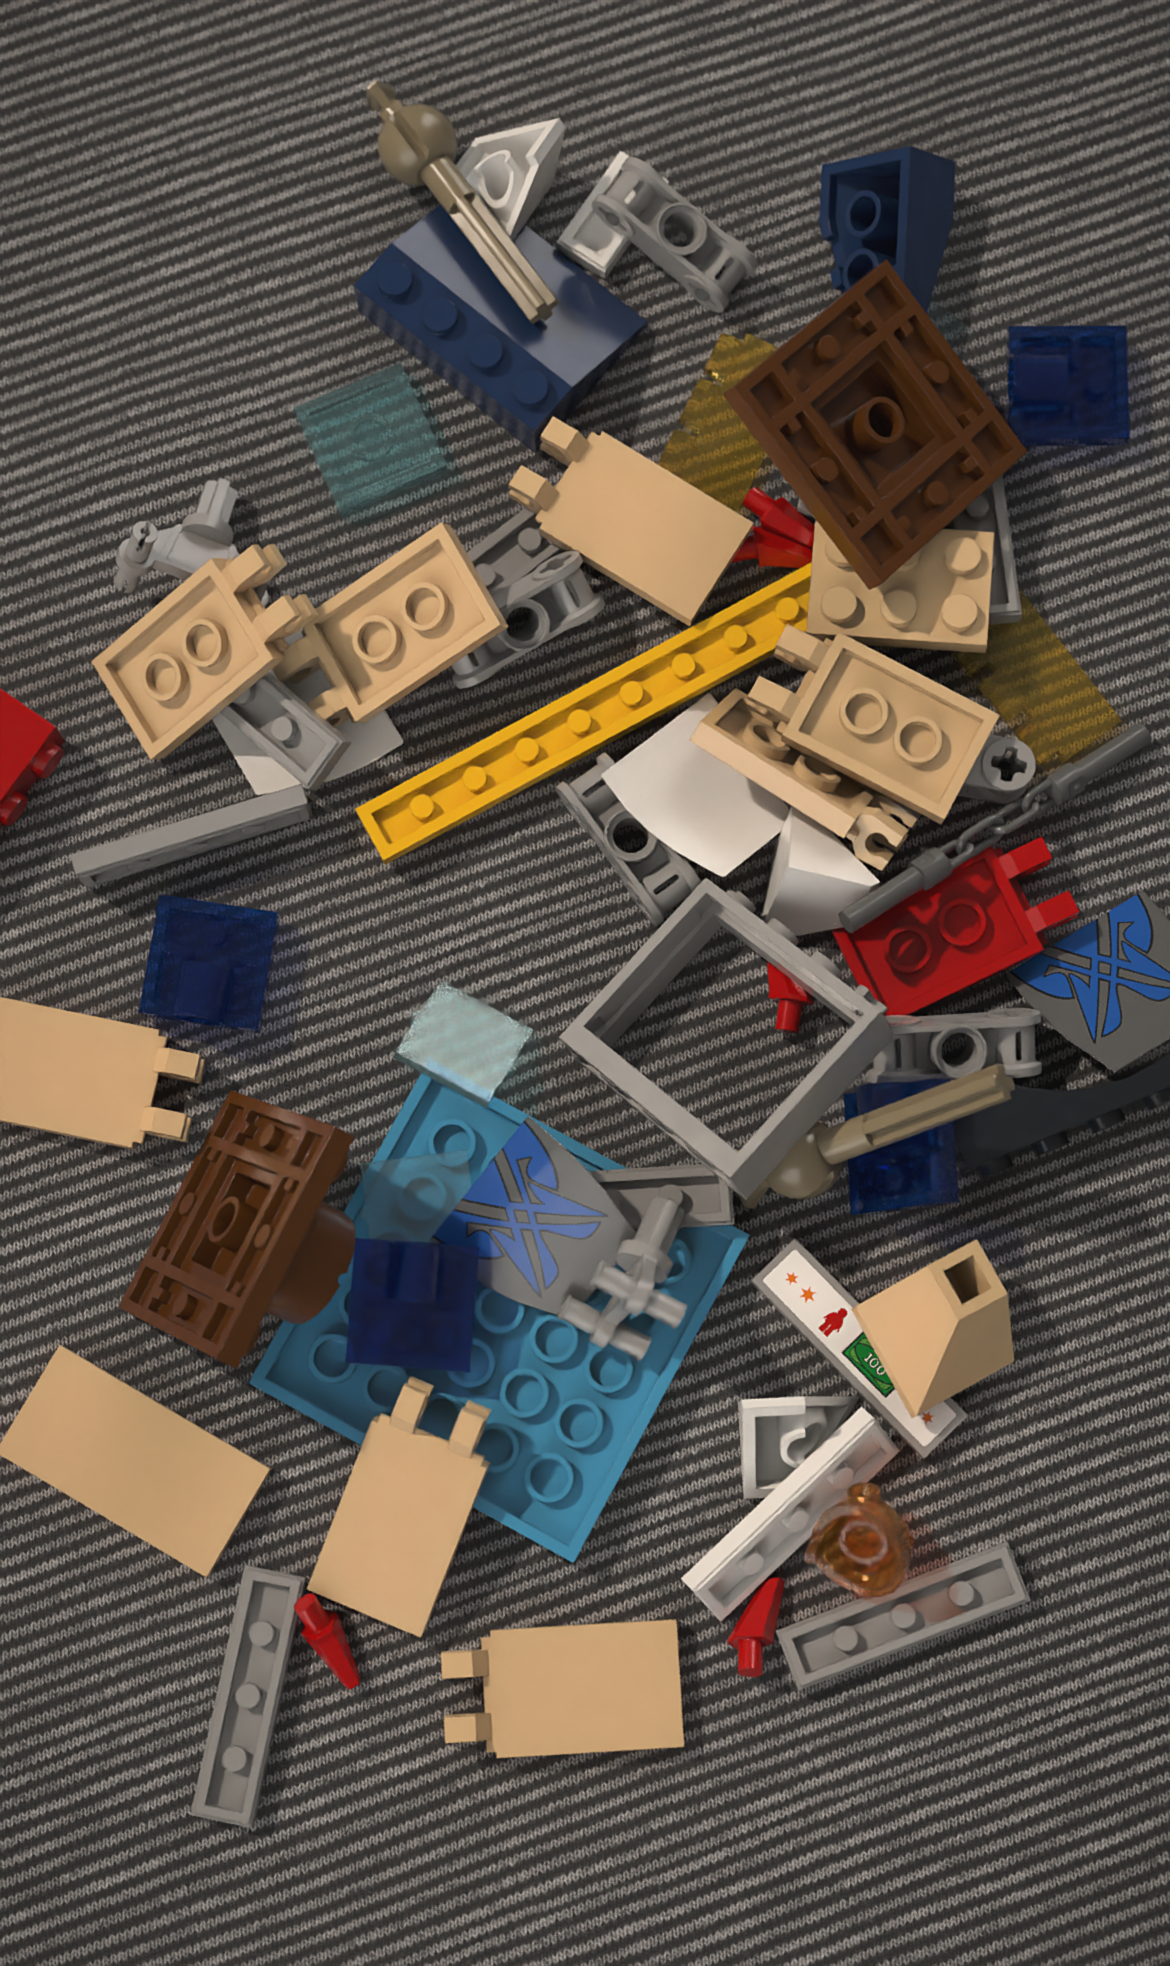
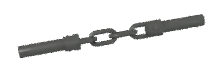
(935, 867)

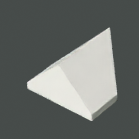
(514, 170)
(812, 877)
(783, 1434)

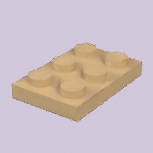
(927, 604)

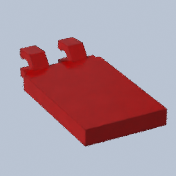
(955, 931)

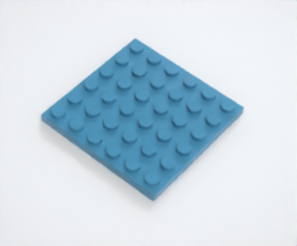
(557, 1403)

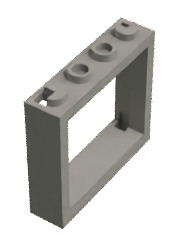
(658, 963)

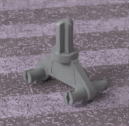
(187, 545)
(633, 1291)

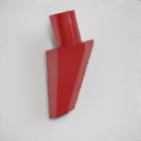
(780, 517)
(773, 550)
(790, 1000)
(757, 1627)
(326, 1636)

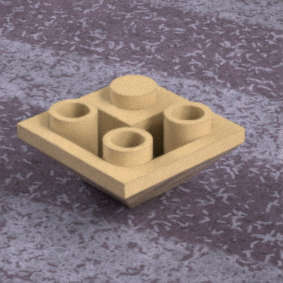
(940, 1328)

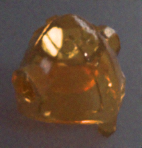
(861, 1539)

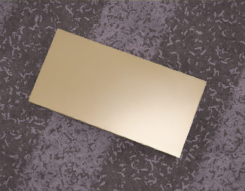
(134, 1461)

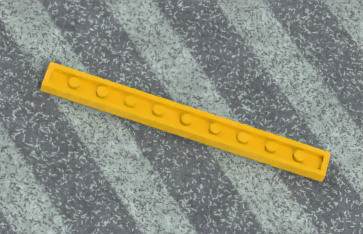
(585, 719)

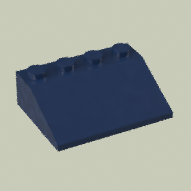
(465, 327)

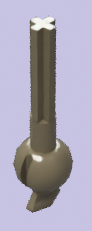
(419, 150)
(818, 1156)

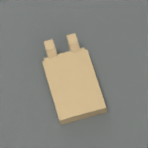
(632, 520)
(394, 629)
(200, 648)
(875, 720)
(819, 791)
(88, 1075)
(403, 1513)
(572, 1689)

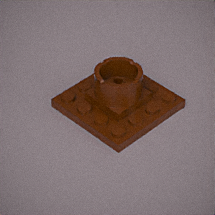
(876, 424)
(248, 1232)

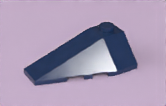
(889, 209)

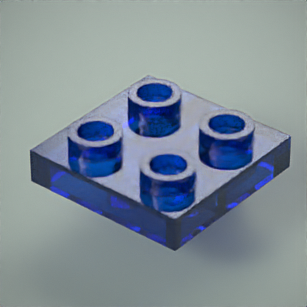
(1068, 385)
(209, 964)
(906, 1172)
(413, 1304)

